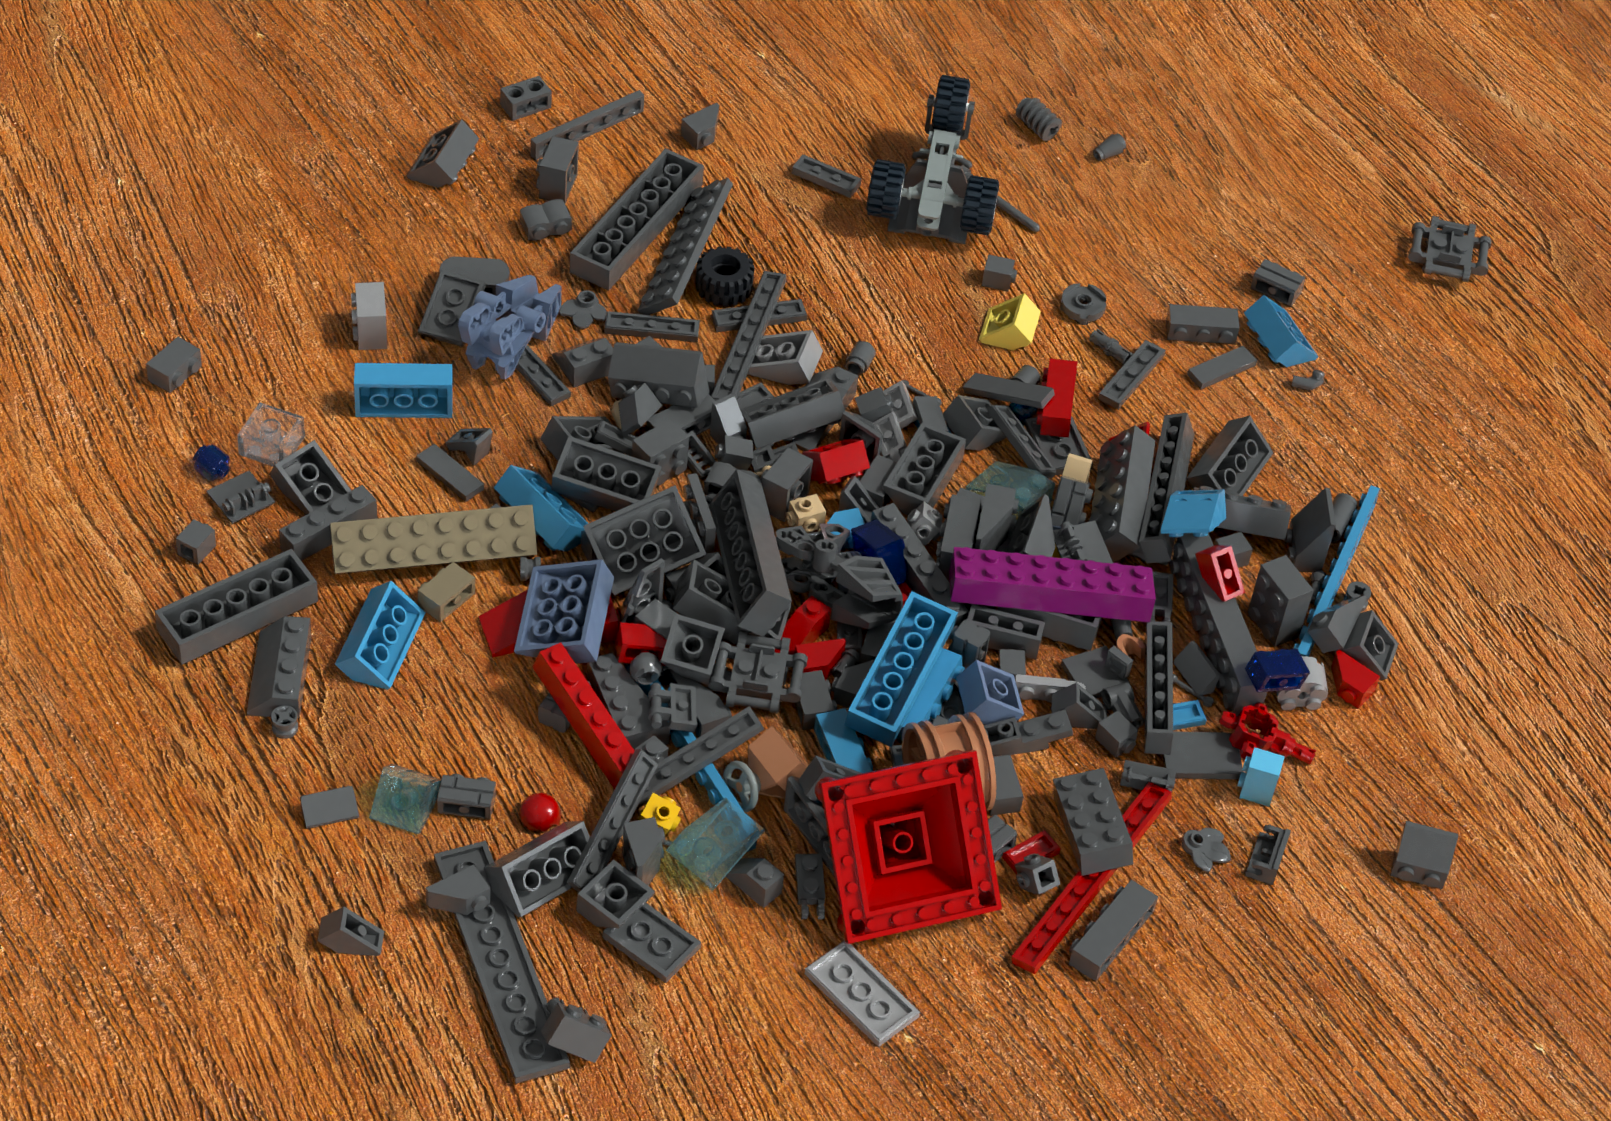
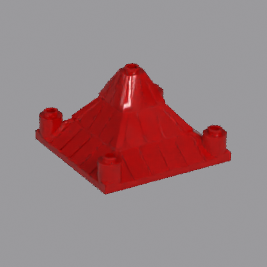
(910, 846)

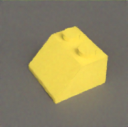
(1010, 323)

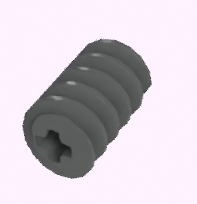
(1038, 118)

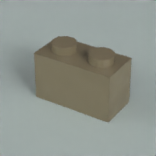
(446, 591)

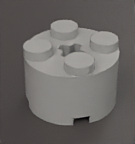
(1311, 692)

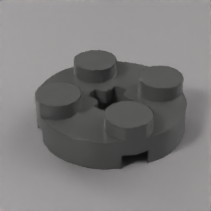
(1080, 312)

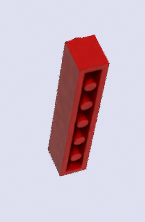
(584, 711)

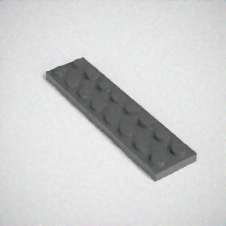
(685, 247)

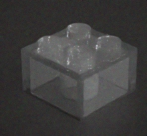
(270, 434)

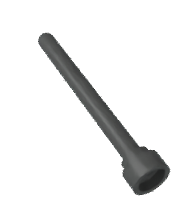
(1011, 210)

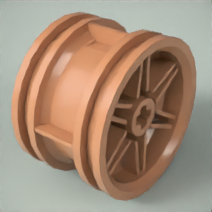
(961, 733)

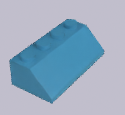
(553, 516)
(380, 636)

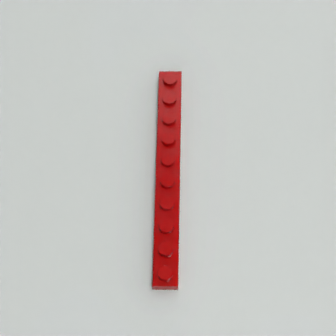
(1083, 889)

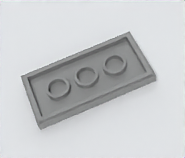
(862, 993)

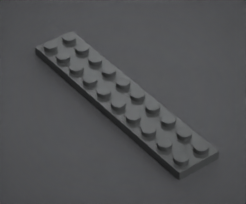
(504, 973)

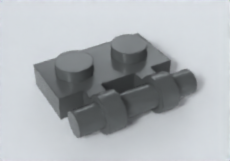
(680, 710)

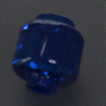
(211, 462)

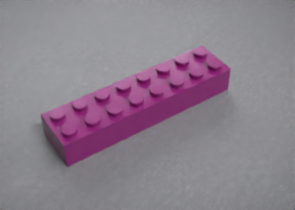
(1051, 584)

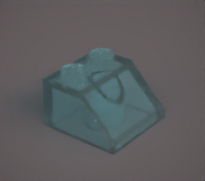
(404, 798)

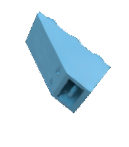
(1194, 512)

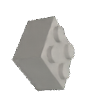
(369, 316)

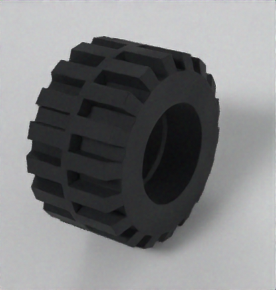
(724, 276)

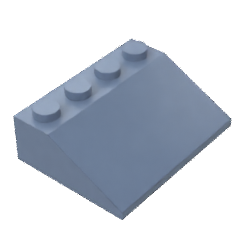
(567, 607)

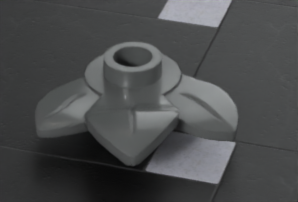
(584, 309)
(1206, 847)

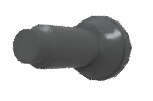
(1317, 579)

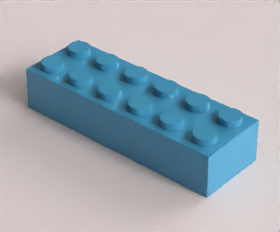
(901, 669)

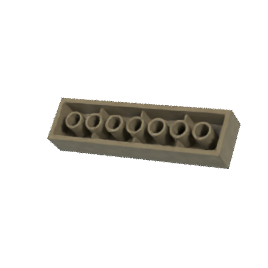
(433, 539)

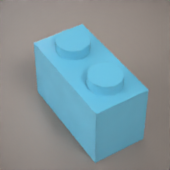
(1261, 776)

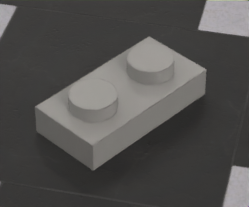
(903, 405)

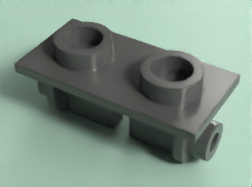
(1139, 774)

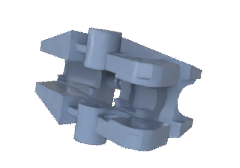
(522, 315)

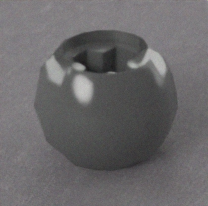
(645, 668)

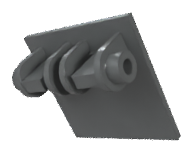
(241, 496)
(1081, 542)

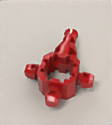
(1273, 738)

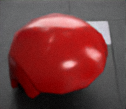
(540, 812)

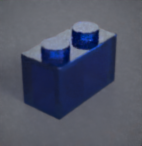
(1277, 670)

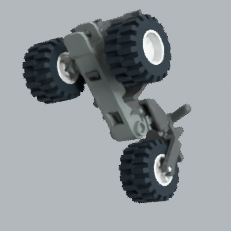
(935, 192)

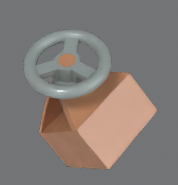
(769, 765)

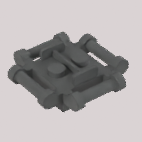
(1449, 250)
(758, 672)

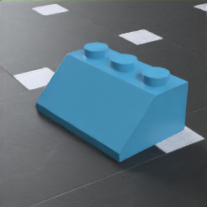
(1279, 333)

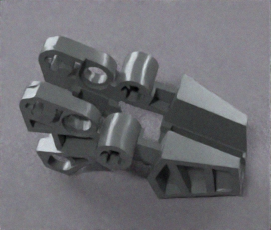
(872, 591)

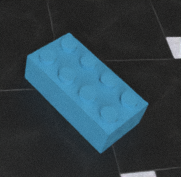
(403, 390)

